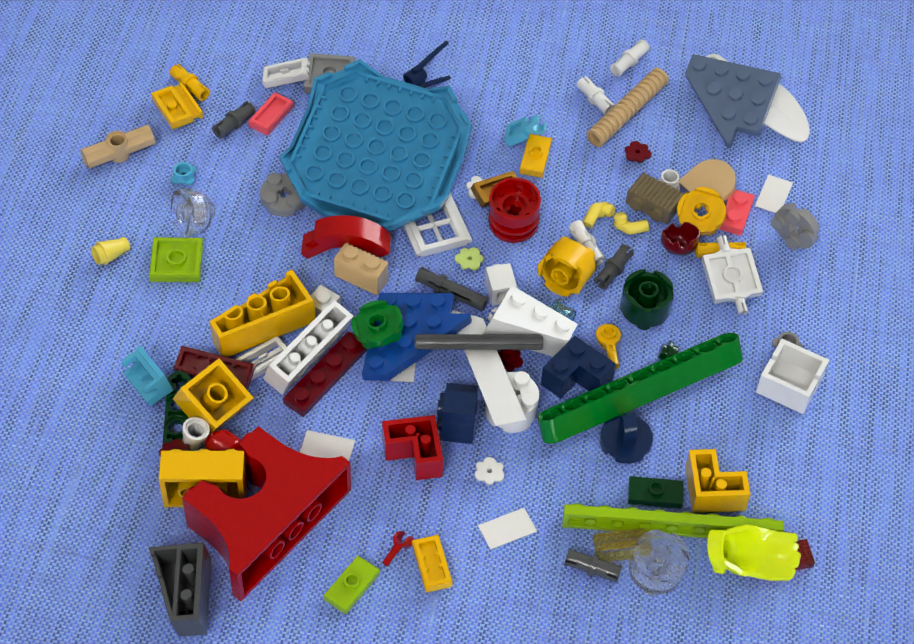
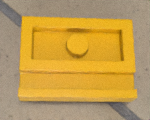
(177, 105)

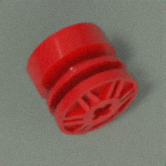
(514, 210)

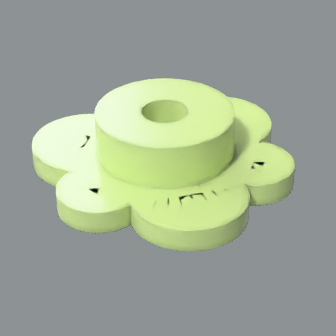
(469, 258)

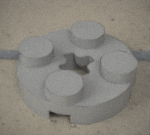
(271, 196)
(786, 221)

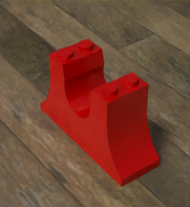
(265, 528)

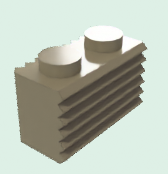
(654, 198)

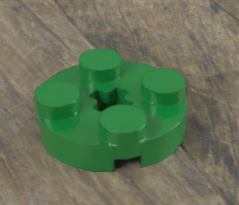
(381, 335)

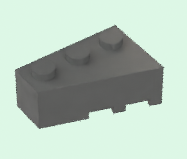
(185, 585)

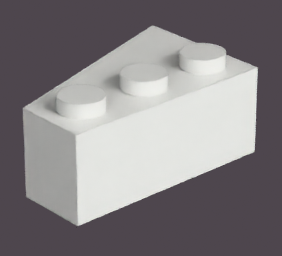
(527, 316)

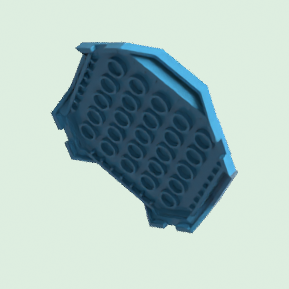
(376, 147)

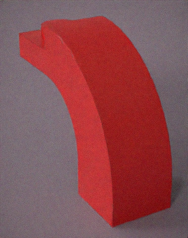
(342, 229)

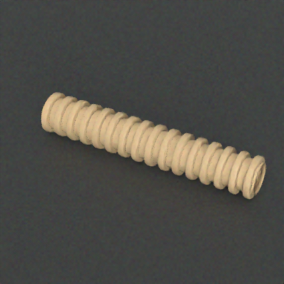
(627, 107)

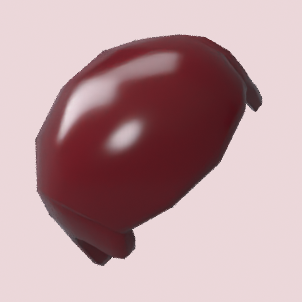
(680, 239)

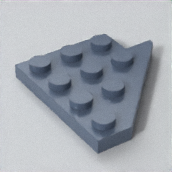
(733, 94)

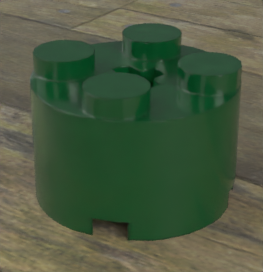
(646, 298)

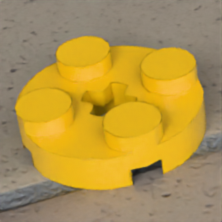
(713, 204)

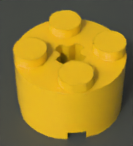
(567, 267)

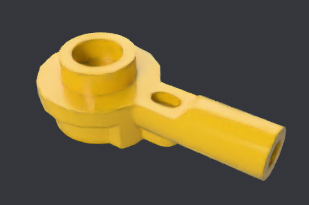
(608, 337)

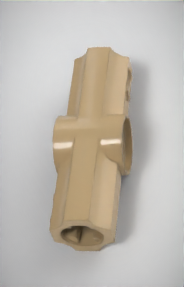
(117, 146)

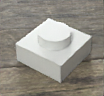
(323, 297)

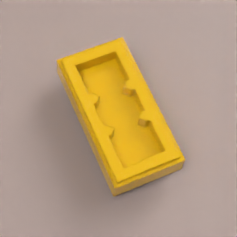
(535, 155)
(432, 563)

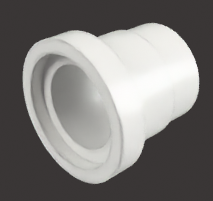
(671, 178)
(197, 427)

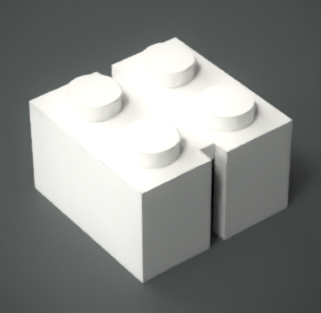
(792, 376)

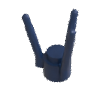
(418, 75)

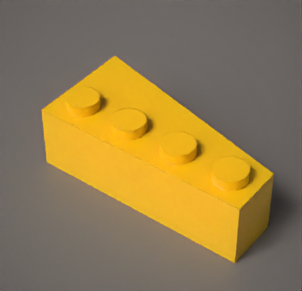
(269, 314)

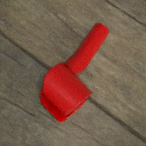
(397, 546)

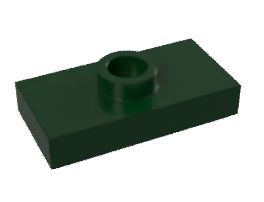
(655, 492)

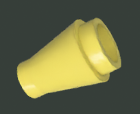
(108, 250)

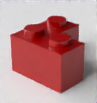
(417, 440)

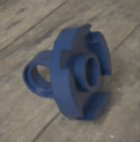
(626, 438)

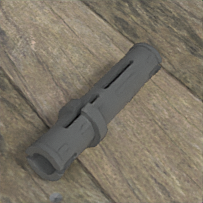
(443, 285)

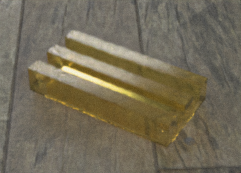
(600, 545)

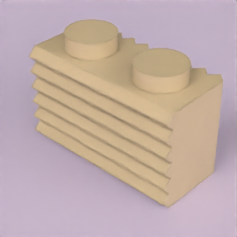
(361, 269)

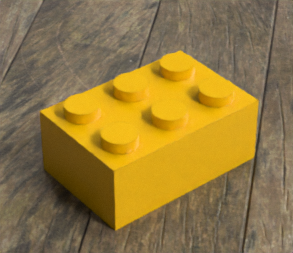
(186, 469)

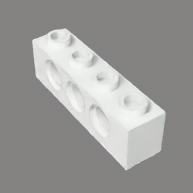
(308, 347)

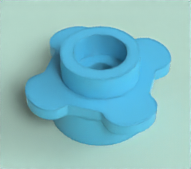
(183, 173)

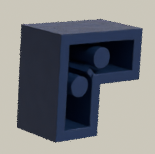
(577, 364)
(457, 413)

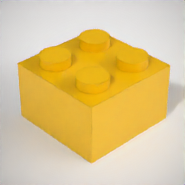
(213, 396)

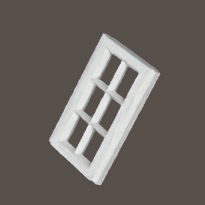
(453, 218)

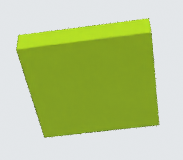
(176, 259)

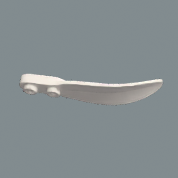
(784, 114)

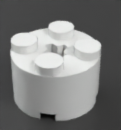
(528, 397)

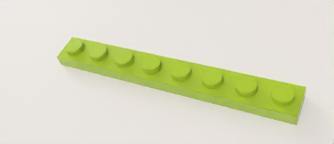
(631, 518)

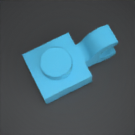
(520, 129)

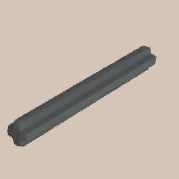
(478, 342)

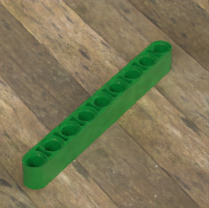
(639, 388)

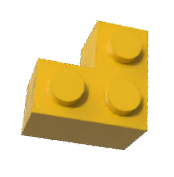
(714, 489)

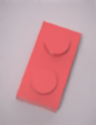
(737, 212)

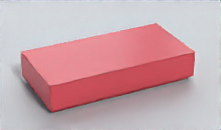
(271, 113)

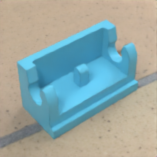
(146, 376)

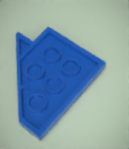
(421, 315)

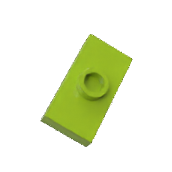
(351, 585)

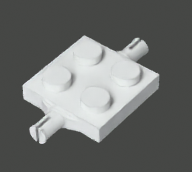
(732, 275)

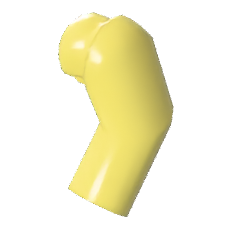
(598, 210)
(630, 228)

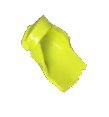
(754, 552)

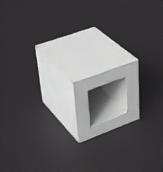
(498, 281)

